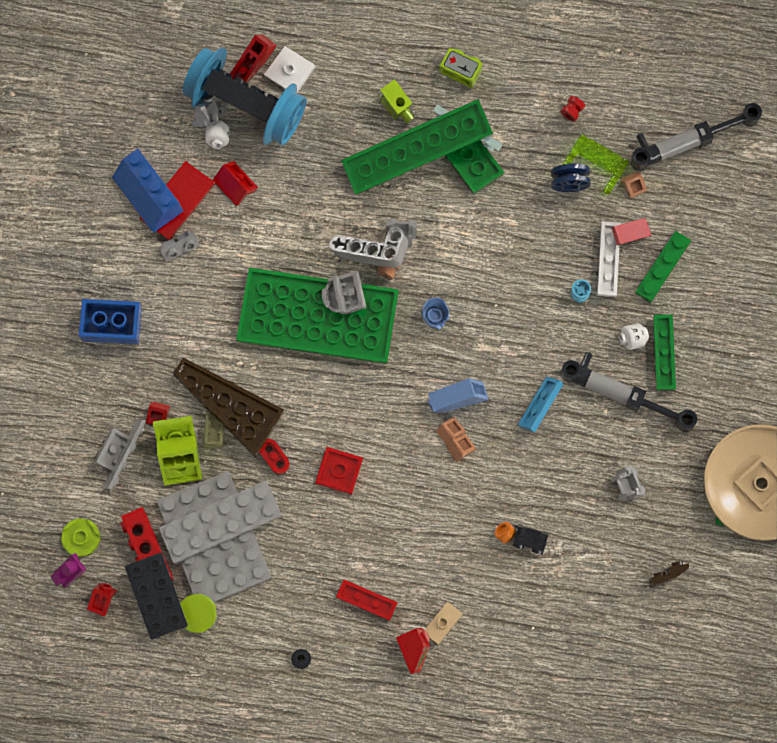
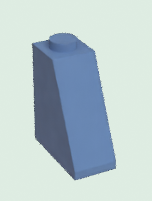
(457, 396)

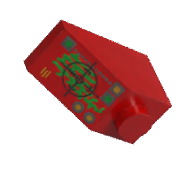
(414, 648)

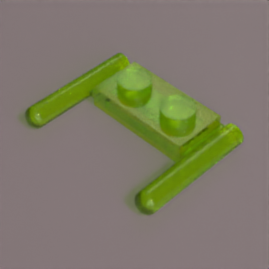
(599, 156)

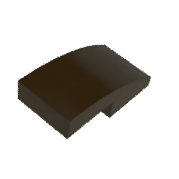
(673, 571)

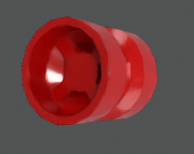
(572, 109)

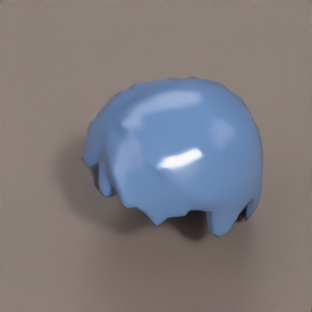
(435, 312)

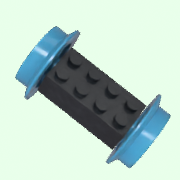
(208, 78)

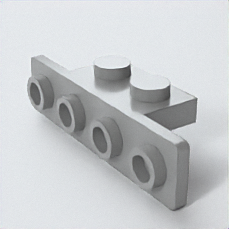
(116, 450)

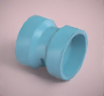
(580, 287)

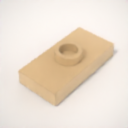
(443, 623)

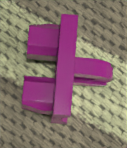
(68, 571)

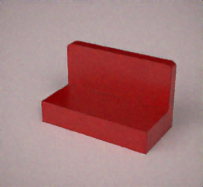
(234, 182)

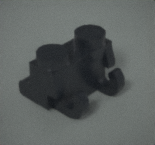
(530, 538)

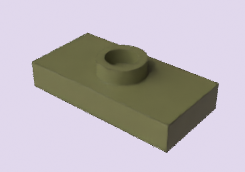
(213, 432)

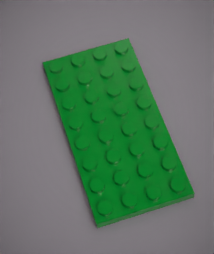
(291, 315)

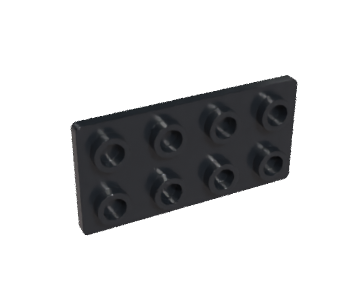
(156, 596)

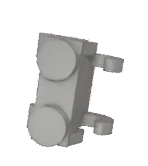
(208, 112)
(409, 229)
(628, 484)

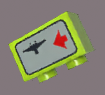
(461, 67)

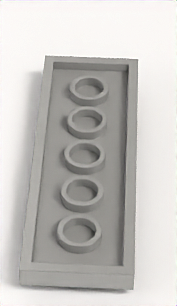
(220, 522)

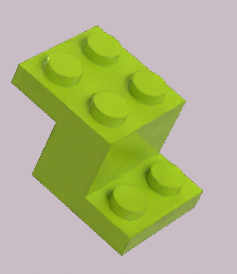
(177, 450)

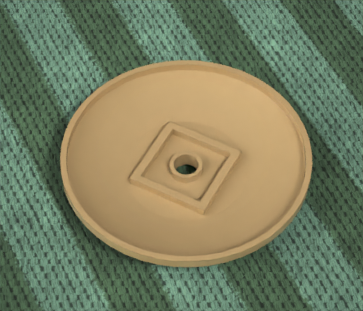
(732, 479)

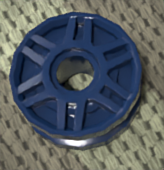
(570, 177)

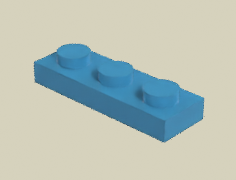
(540, 404)

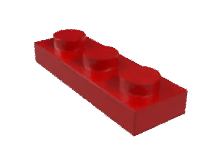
(366, 600)

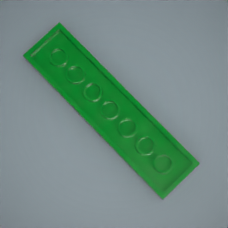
(417, 147)

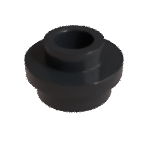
(301, 665)

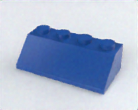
(146, 191)

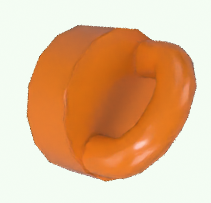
(505, 532)

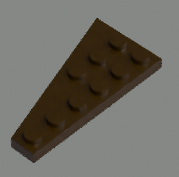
(238, 410)

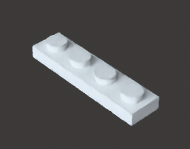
(608, 261)

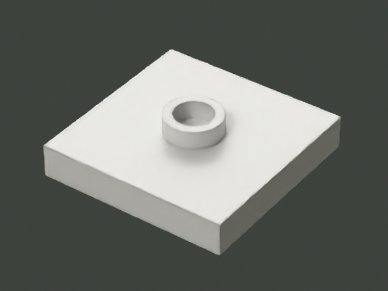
(289, 69)

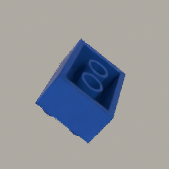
(110, 321)

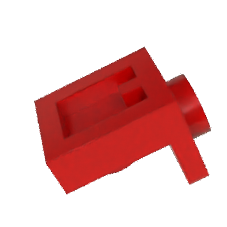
(101, 599)

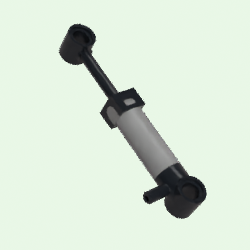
(698, 136)
(630, 396)

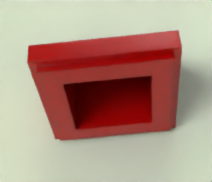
(157, 412)

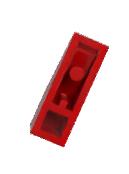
(253, 58)

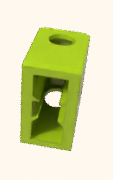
(392, 95)

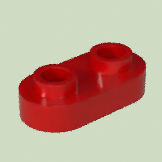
(274, 457)

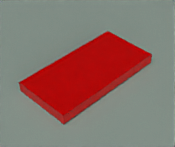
(189, 189)

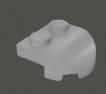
(344, 293)

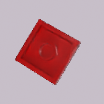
(339, 470)

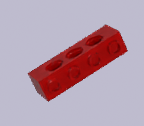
(136, 519)

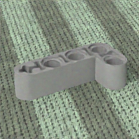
(345, 249)

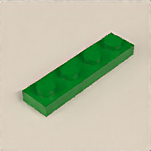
(663, 266)
(664, 352)

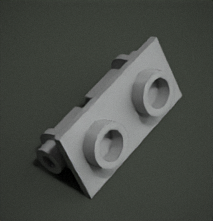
(185, 243)

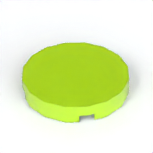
(80, 537)
(199, 612)

